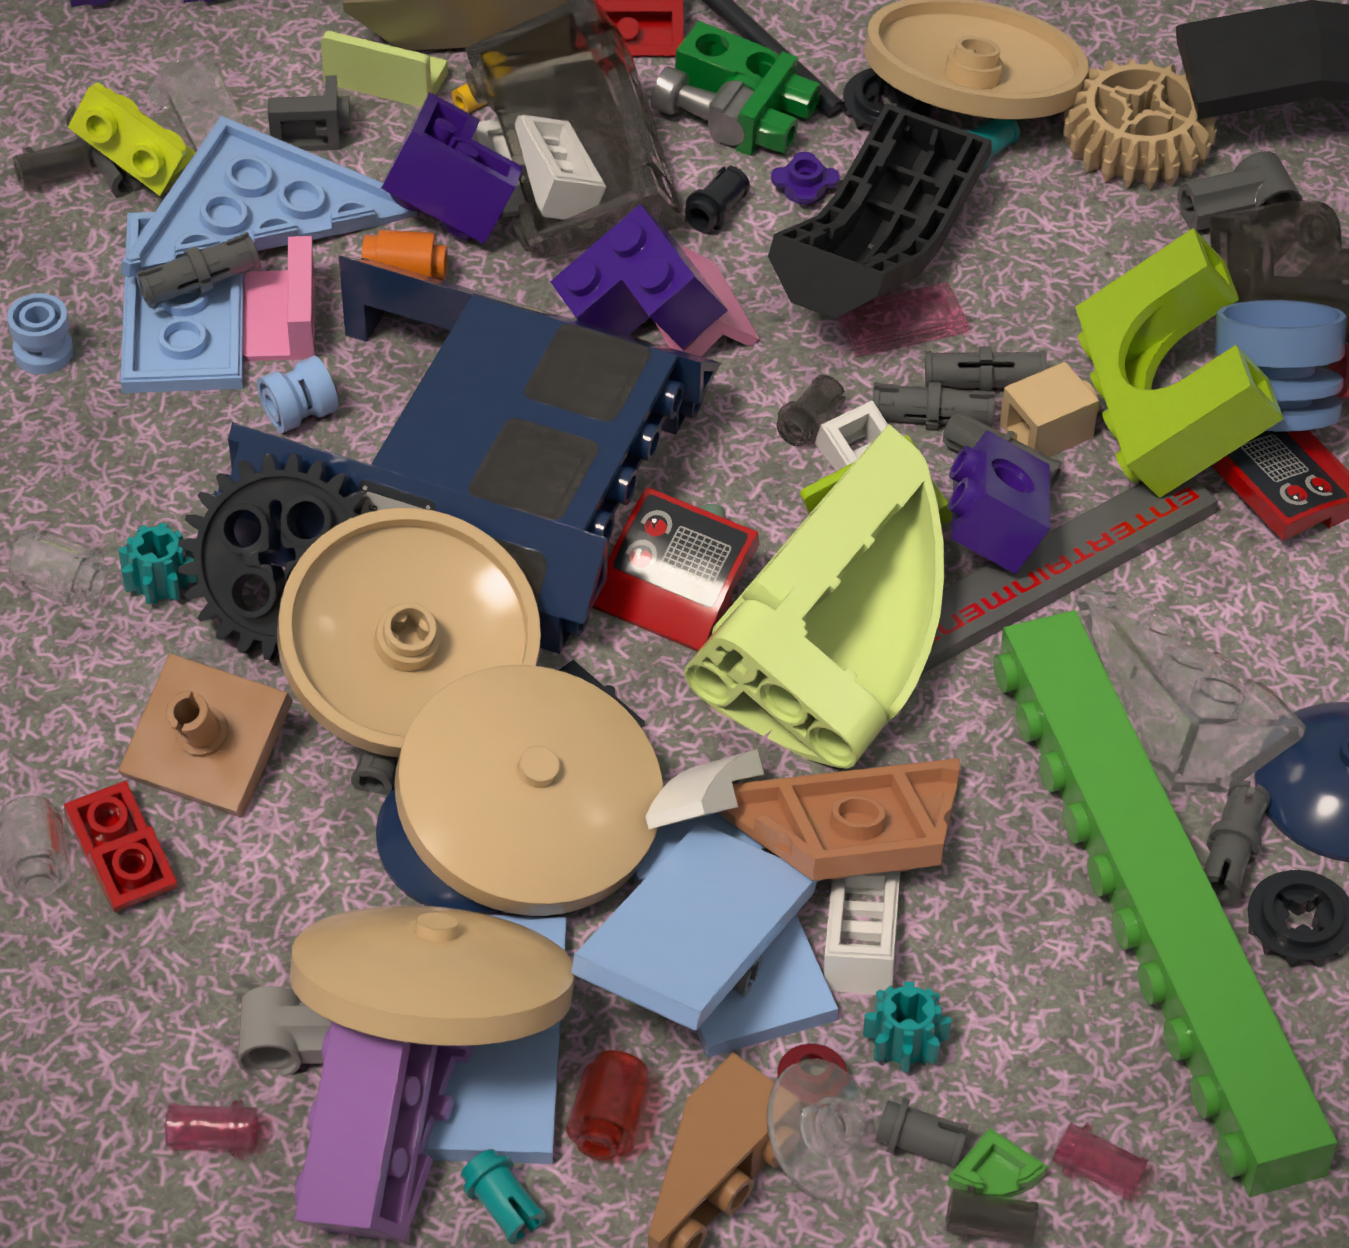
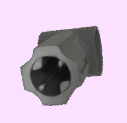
(1253, 184)

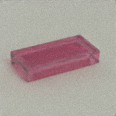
(904, 320)

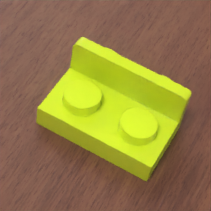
(131, 138)

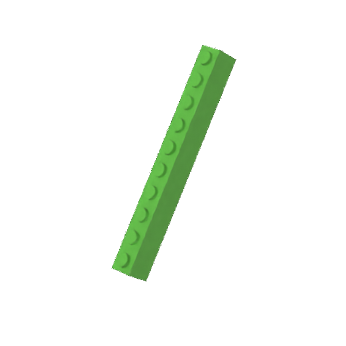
(1164, 908)

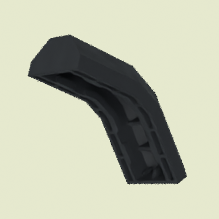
(1266, 57)
(894, 196)

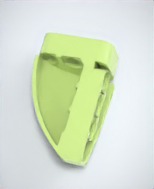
(837, 616)

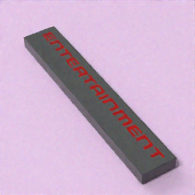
(1064, 562)

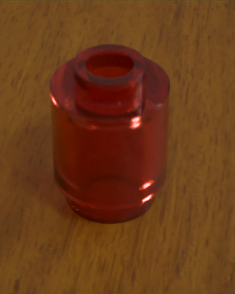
(609, 1105)

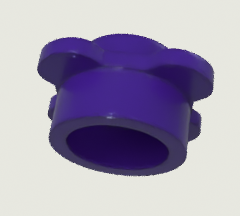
(805, 179)

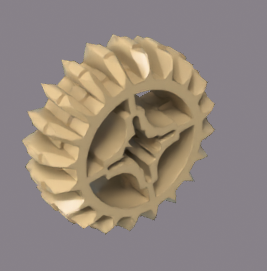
(1137, 124)

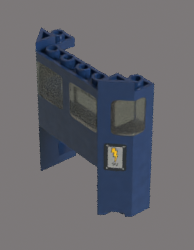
(513, 428)

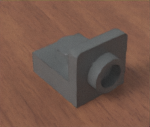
(311, 120)

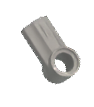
(278, 1031)

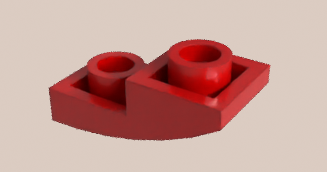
(119, 846)

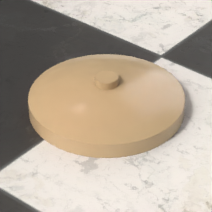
(975, 58)
(394, 615)
(527, 790)
(431, 975)

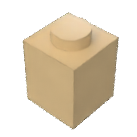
(1050, 410)

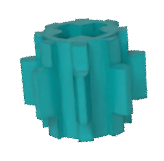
(152, 563)
(907, 1025)

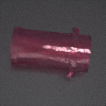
(212, 1127)
(1099, 1160)

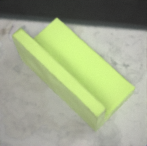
(381, 68)

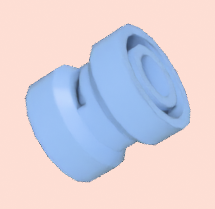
(40, 333)
(297, 394)

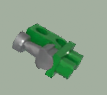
(737, 89)

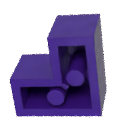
(450, 172)
(637, 276)

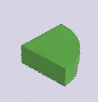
(998, 1168)

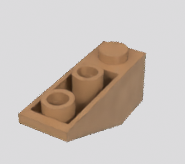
(714, 1154)

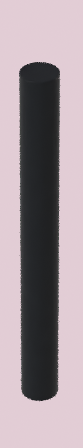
(749, 29)

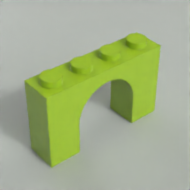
(1128, 331)

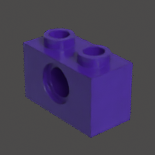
(999, 501)

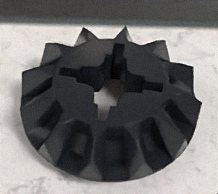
(862, 98)
(1298, 893)

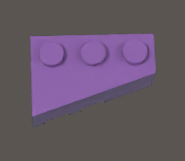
(372, 1132)

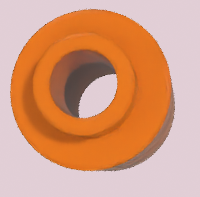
(408, 251)

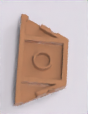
(852, 818)

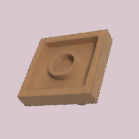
(206, 735)

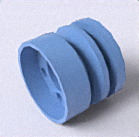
(1289, 347)

